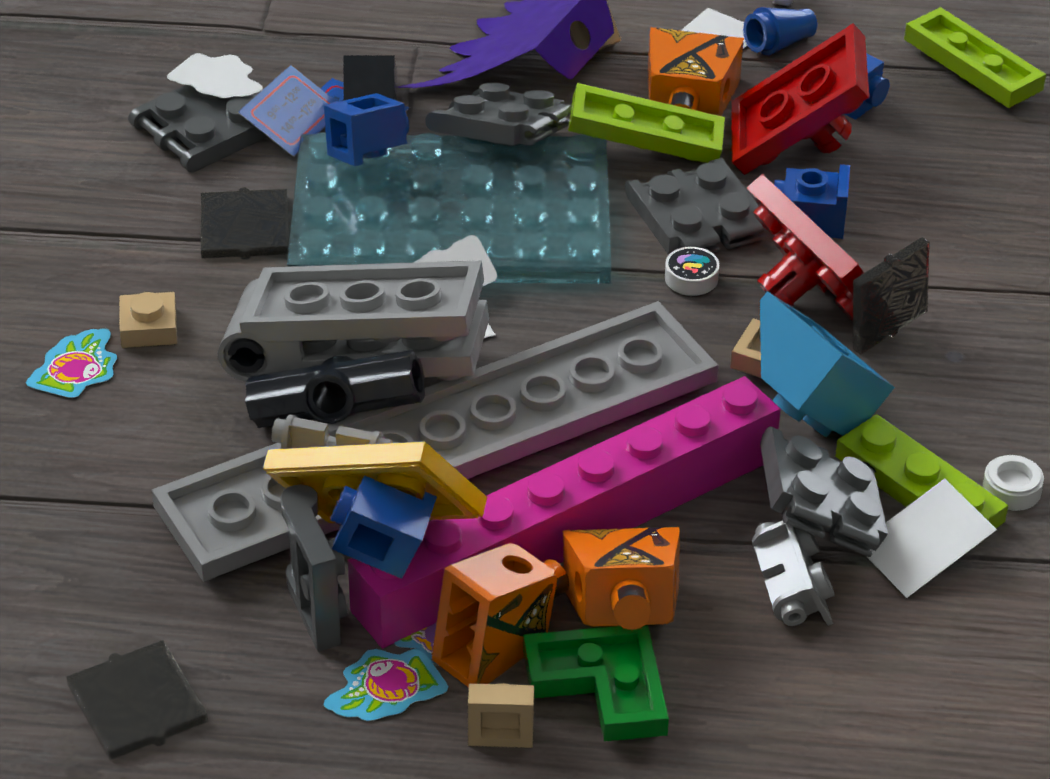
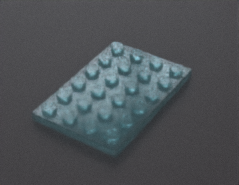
(530, 205)

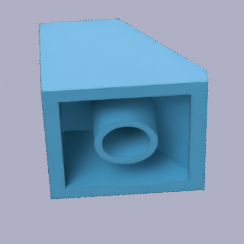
(815, 371)

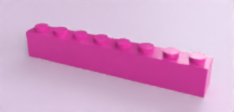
(598, 488)

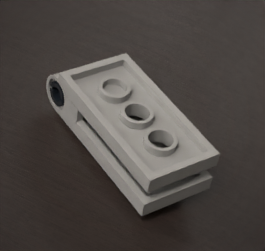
(358, 312)

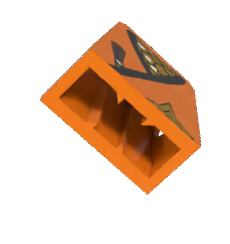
(693, 69)
(623, 575)
(489, 608)

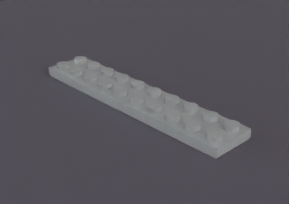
(474, 422)

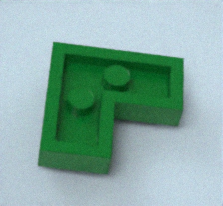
(607, 662)

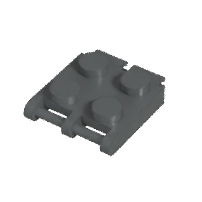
(502, 116)
(201, 122)
(697, 208)
(823, 492)

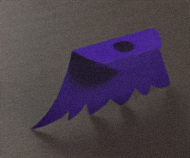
(531, 26)

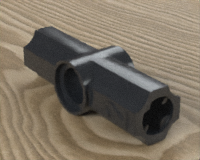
(367, 382)

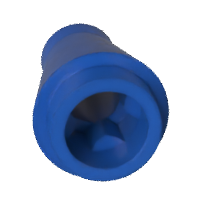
(777, 28)

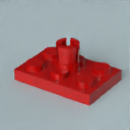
(802, 102)
(808, 251)

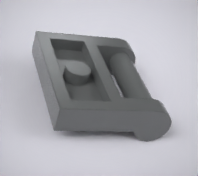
(313, 568)

